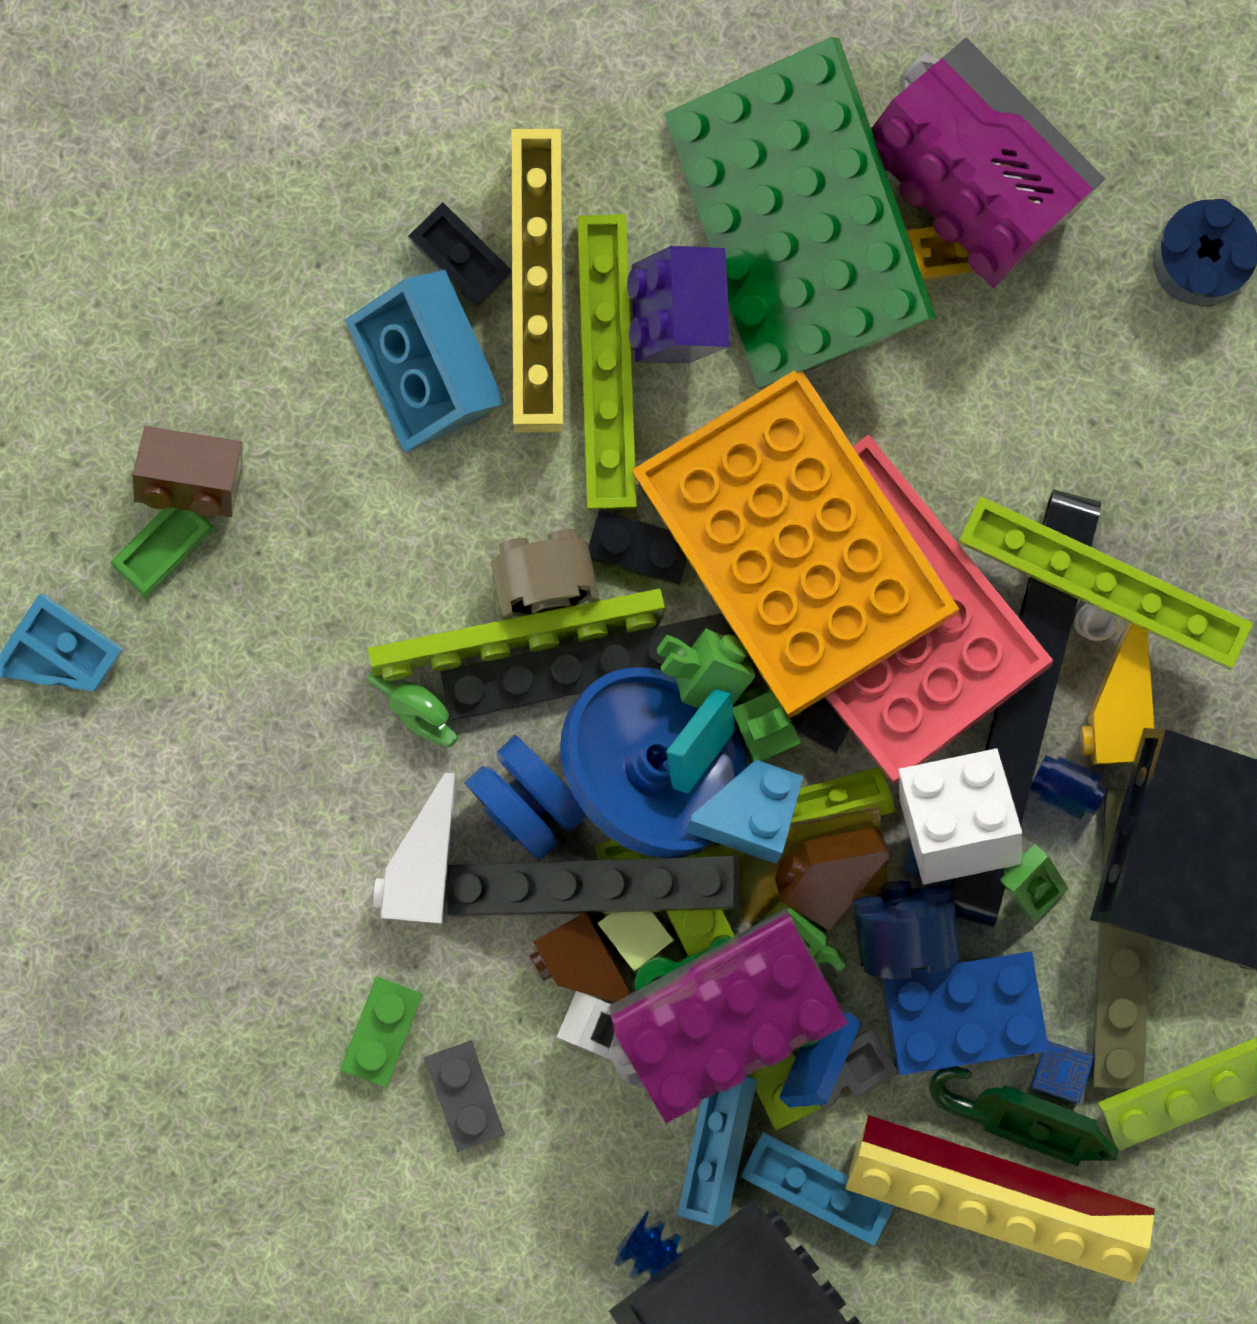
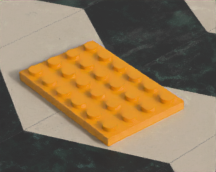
(795, 542)

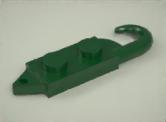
(1026, 1120)

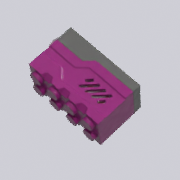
(981, 160)
(723, 1016)

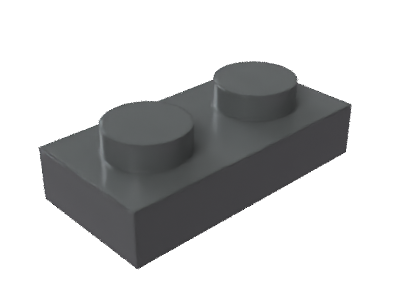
(464, 1095)

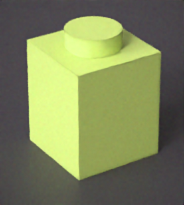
(635, 935)

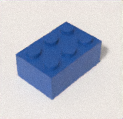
(965, 1014)

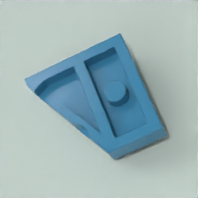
(58, 649)
(751, 812)

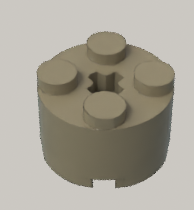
(543, 574)

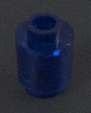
(1068, 786)

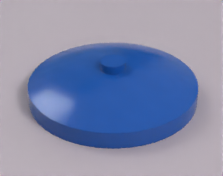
(620, 768)

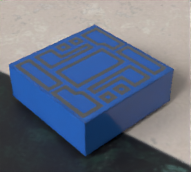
(1062, 1072)

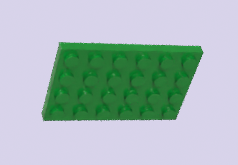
(804, 213)

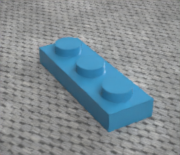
(716, 1154)
(814, 1188)

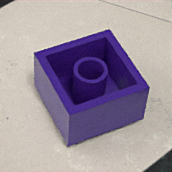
(679, 304)

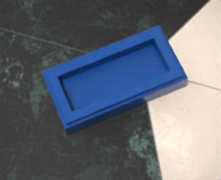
(819, 1067)

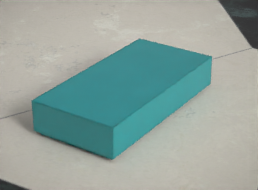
(701, 740)

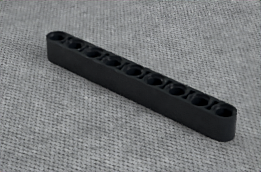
(1022, 719)

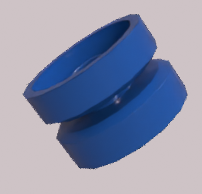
(526, 798)

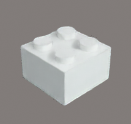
(960, 816)

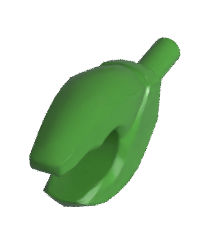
(417, 710)

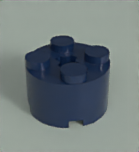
(1205, 225)
(906, 930)

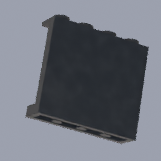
(1186, 849)
(737, 1277)

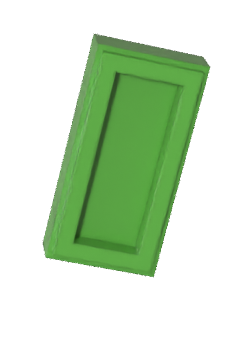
(161, 548)

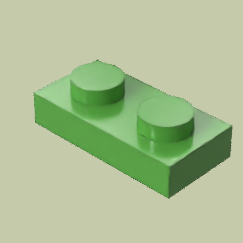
(1034, 883)
(381, 1031)

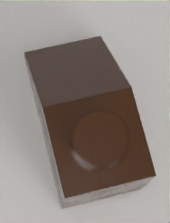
(830, 873)
(578, 960)

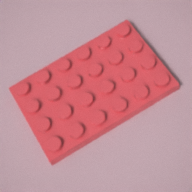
(951, 675)

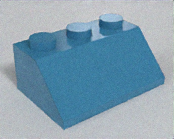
(424, 359)

